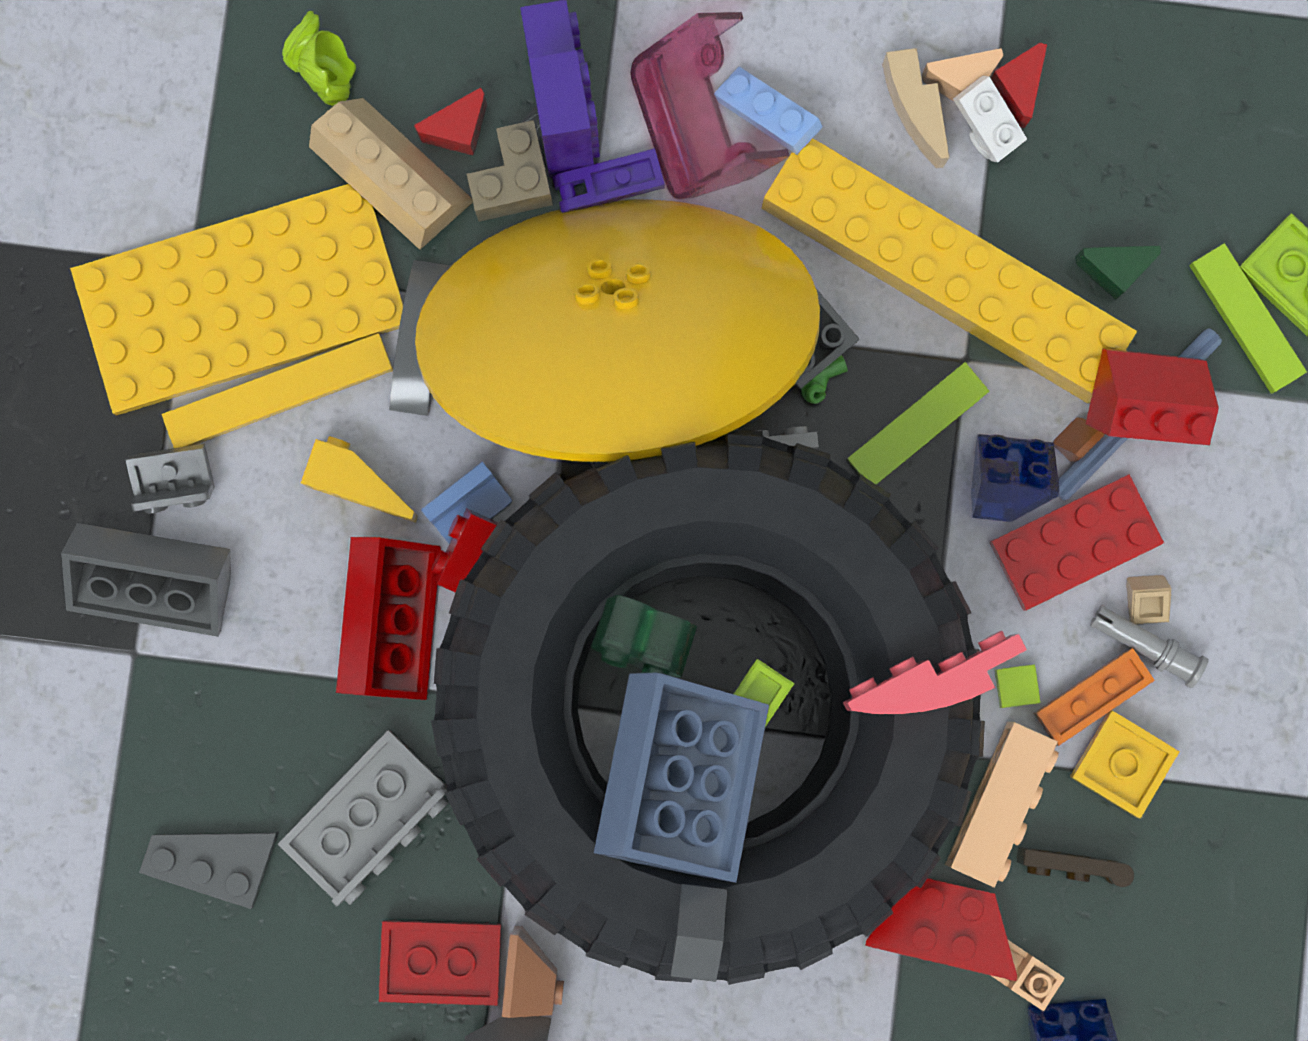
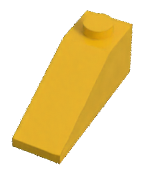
(345, 475)

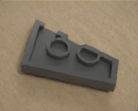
(212, 864)

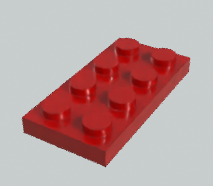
(1076, 542)

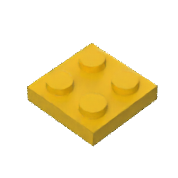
(1124, 764)

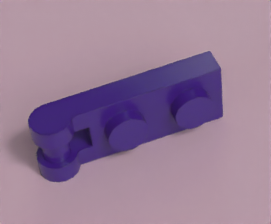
(610, 180)

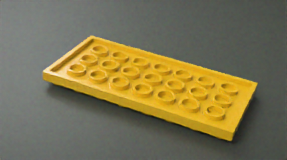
(238, 297)

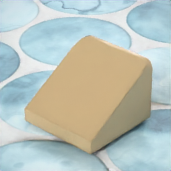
(1148, 599)

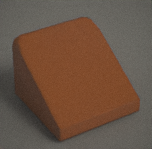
(1077, 439)

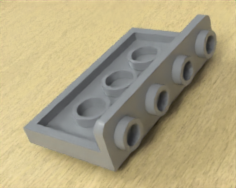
(365, 818)

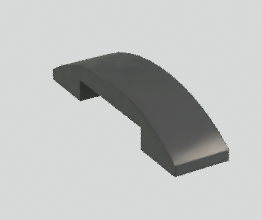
(408, 388)

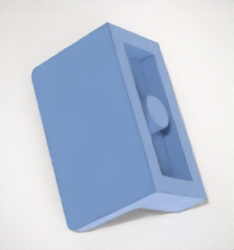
(475, 491)

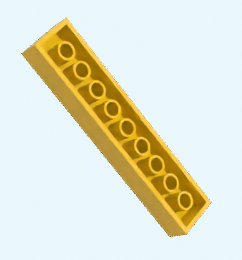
(945, 267)

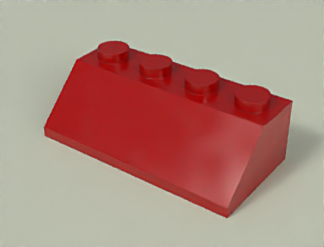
(387, 619)

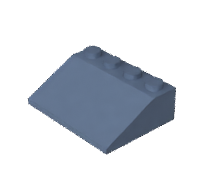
(681, 777)

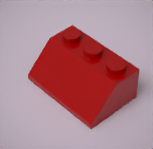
(1153, 398)

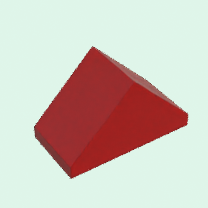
(1020, 81)
(455, 125)

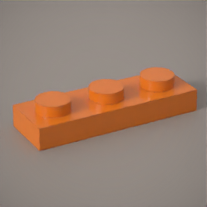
(1094, 696)

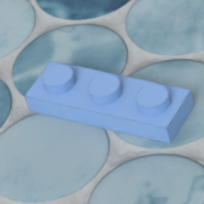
(768, 110)

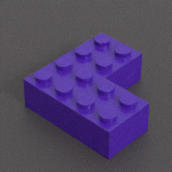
(561, 86)

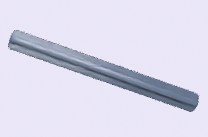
(1107, 445)

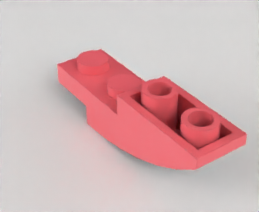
(919, 689)

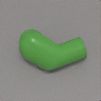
(815, 390)

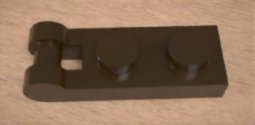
(1076, 866)

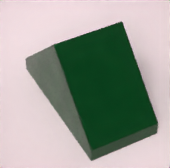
(1116, 267)

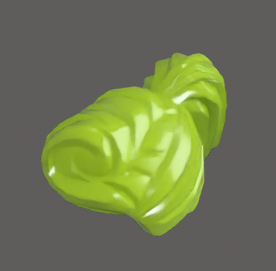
(319, 59)

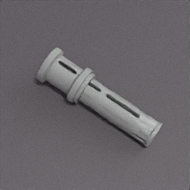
(1165, 654)

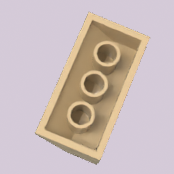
(387, 170)

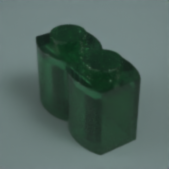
(643, 637)

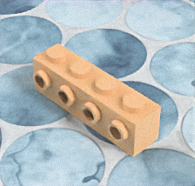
(1002, 803)

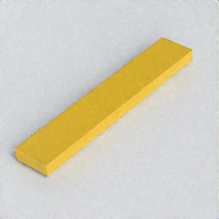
(277, 392)

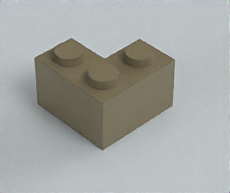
(519, 183)

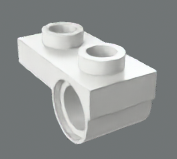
(992, 123)

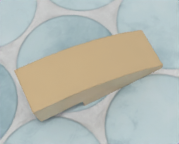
(917, 104)

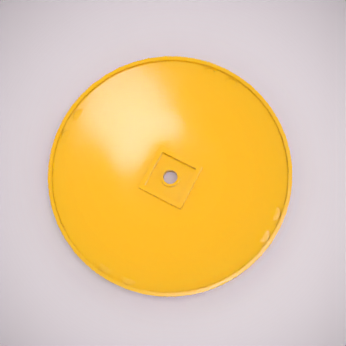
(690, 346)

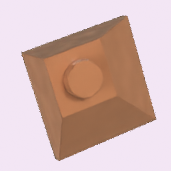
(530, 979)

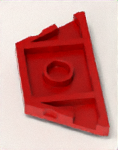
(948, 928)

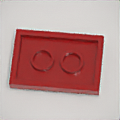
(440, 962)

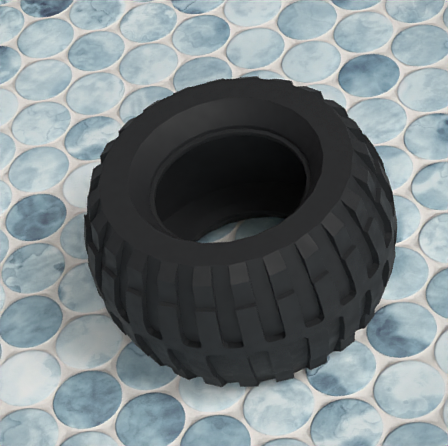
(741, 511)

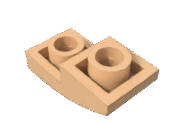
(1034, 979)

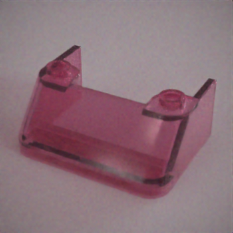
(685, 115)

